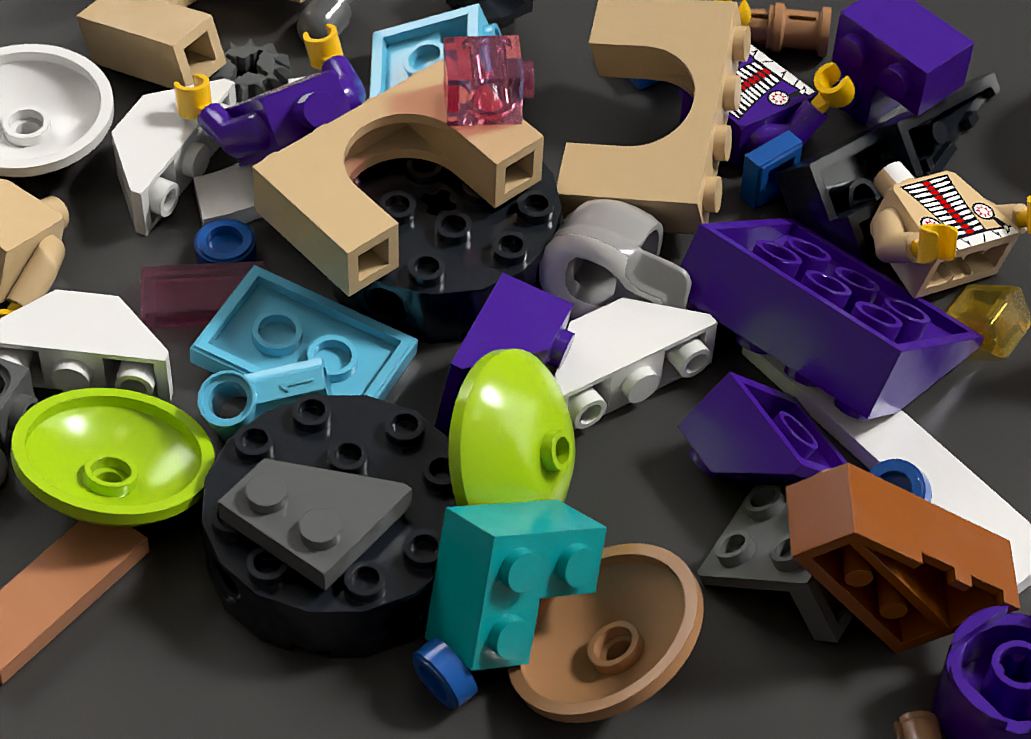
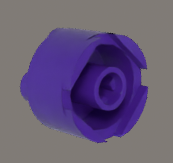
(987, 678)

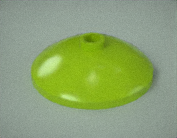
(510, 433)
(111, 456)

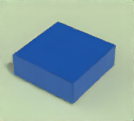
(761, 164)

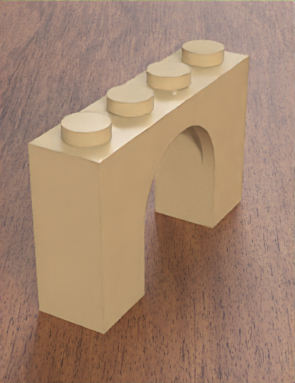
(152, 39)
(678, 43)
(318, 208)

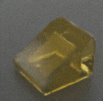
(995, 313)

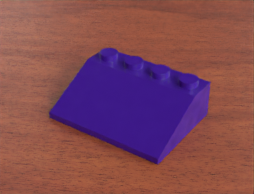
(823, 314)

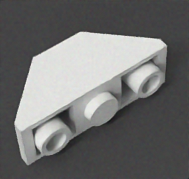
(162, 153)
(85, 343)
(629, 353)

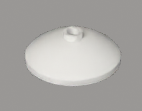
(50, 109)

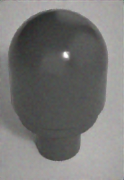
(322, 12)

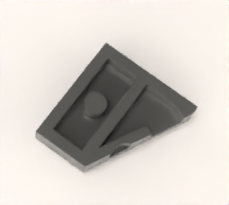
(313, 515)

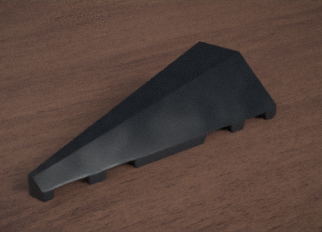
(836, 188)

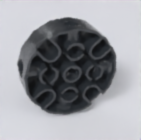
(450, 246)
(389, 587)

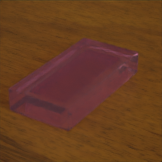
(188, 292)

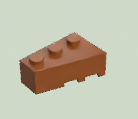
(896, 557)

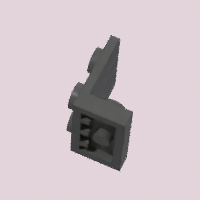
(757, 555)

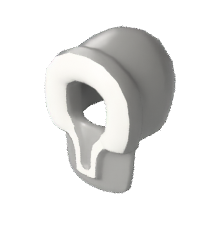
(610, 254)

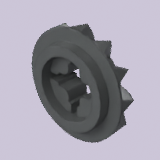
(272, 69)

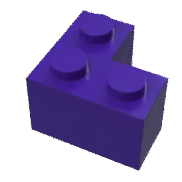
(898, 57)

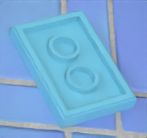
(282, 323)

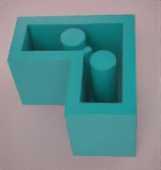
(497, 568)

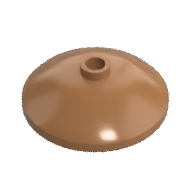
(613, 645)

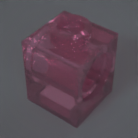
(485, 80)

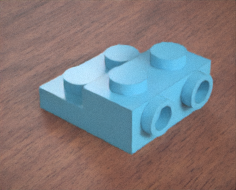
(420, 43)

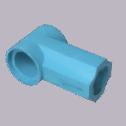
(263, 392)

